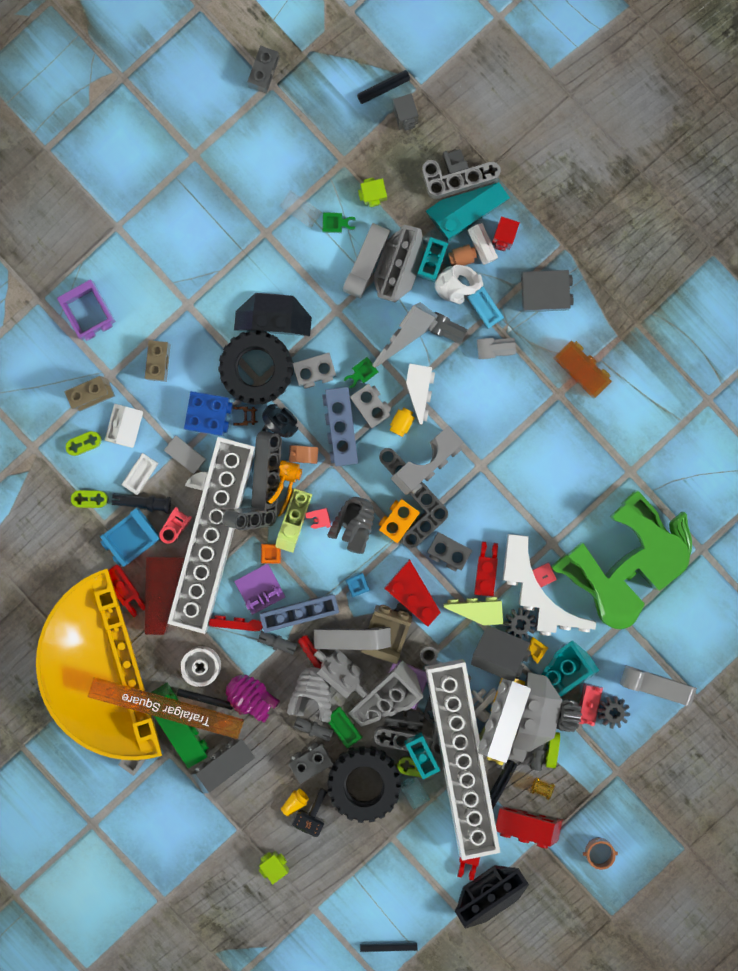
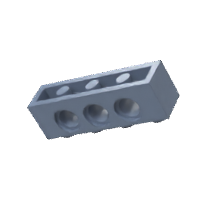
(341, 396)
(299, 613)

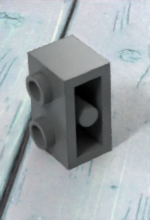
(310, 762)

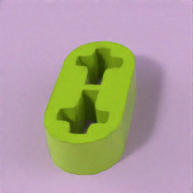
(81, 439)
(89, 504)
(552, 753)
(410, 771)

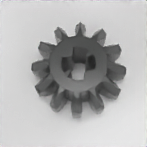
(526, 626)
(569, 716)
(608, 718)

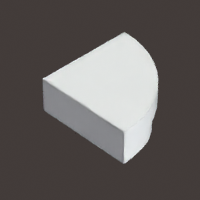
(197, 481)

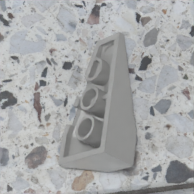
(415, 324)
(393, 694)

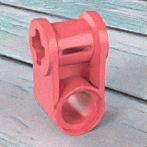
(175, 525)

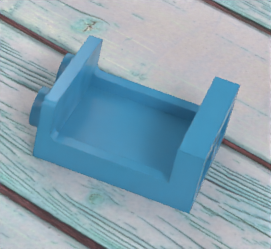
(130, 538)

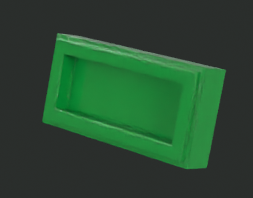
(344, 727)

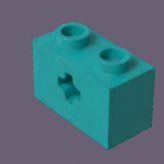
(432, 259)

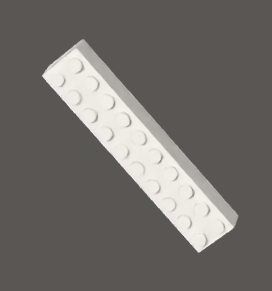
(210, 537)
(460, 759)

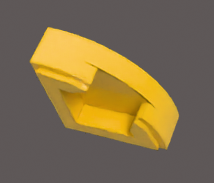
(537, 649)

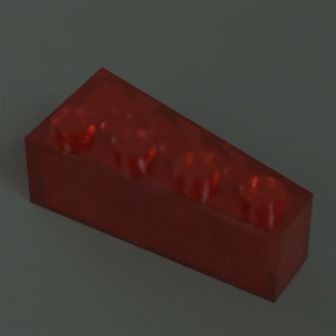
(161, 586)

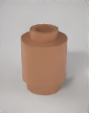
(462, 255)

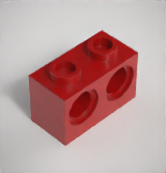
(505, 234)

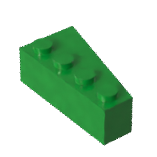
(182, 736)

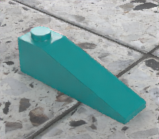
(463, 210)
(569, 668)

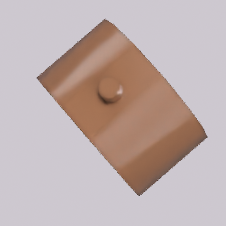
(303, 454)
(609, 862)

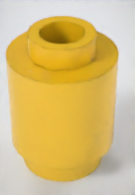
(402, 421)

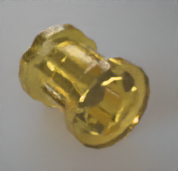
(542, 788)

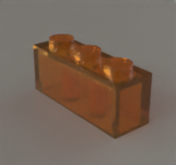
(583, 368)

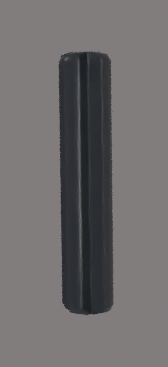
(383, 87)
(502, 781)

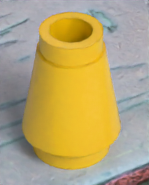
(295, 802)

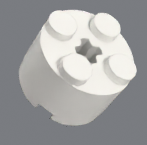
(201, 677)

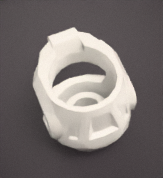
(451, 288)

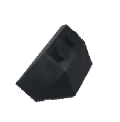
(273, 315)
(490, 895)

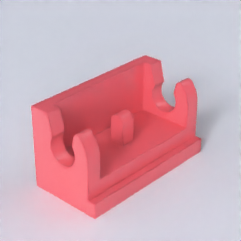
(322, 517)
(589, 703)

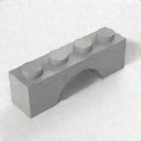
(443, 446)

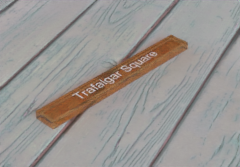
(165, 708)

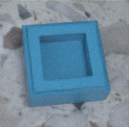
(357, 585)

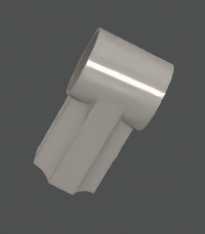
(490, 348)

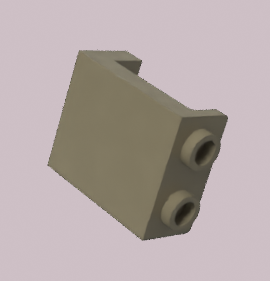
(89, 393)
(399, 624)

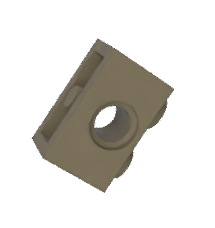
(157, 361)

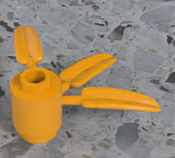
(288, 472)

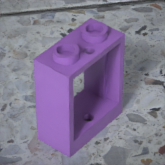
(77, 293)

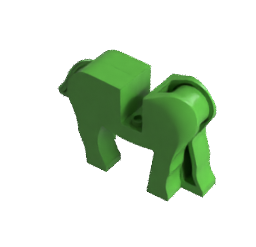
(657, 560)

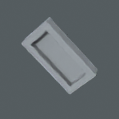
(185, 454)

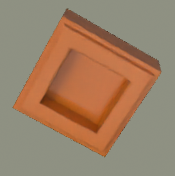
(270, 554)

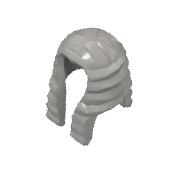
(311, 687)

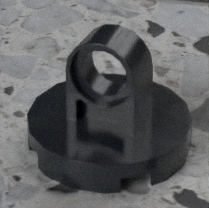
(279, 421)

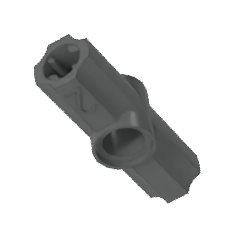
(448, 329)

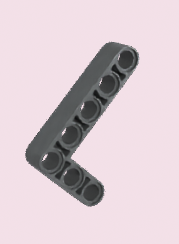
(265, 484)
(429, 516)

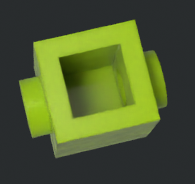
(372, 192)
(273, 866)

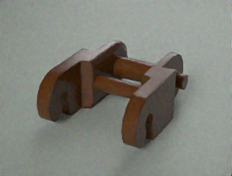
(245, 422)

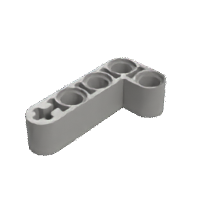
(461, 176)
(366, 261)
(352, 638)
(657, 685)
(430, 739)

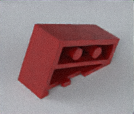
(413, 594)
(528, 827)

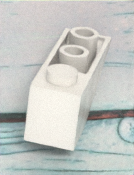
(418, 385)

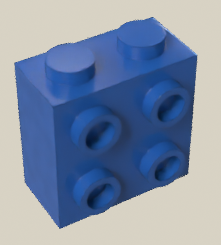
(208, 413)

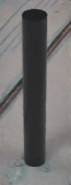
(204, 699)
(388, 947)

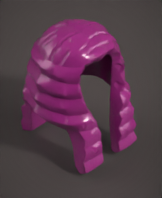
(250, 697)

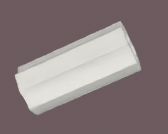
(482, 244)

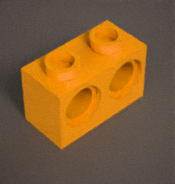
(402, 523)

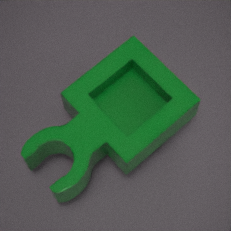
(334, 223)
(363, 372)

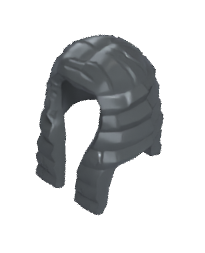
(357, 519)

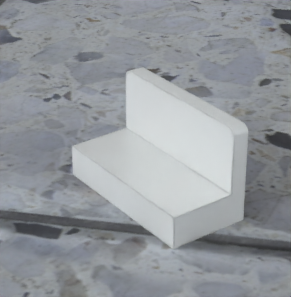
(123, 425)

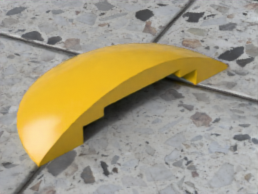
(84, 641)

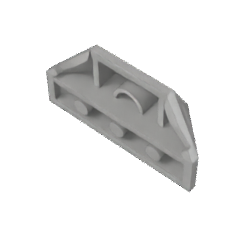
(399, 263)
(539, 715)

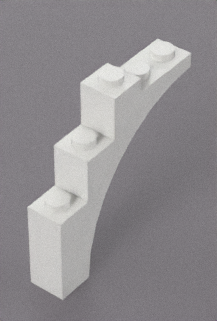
(549, 615)

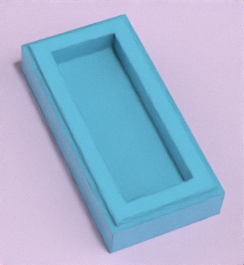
(485, 307)

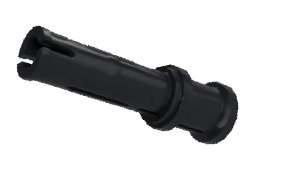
(151, 503)

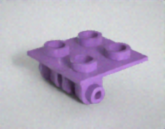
(259, 589)

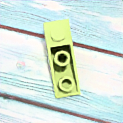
(293, 520)
(482, 612)

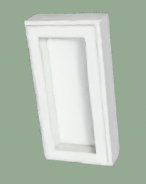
(140, 474)

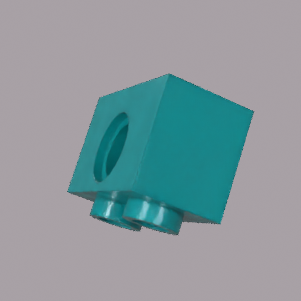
(422, 755)

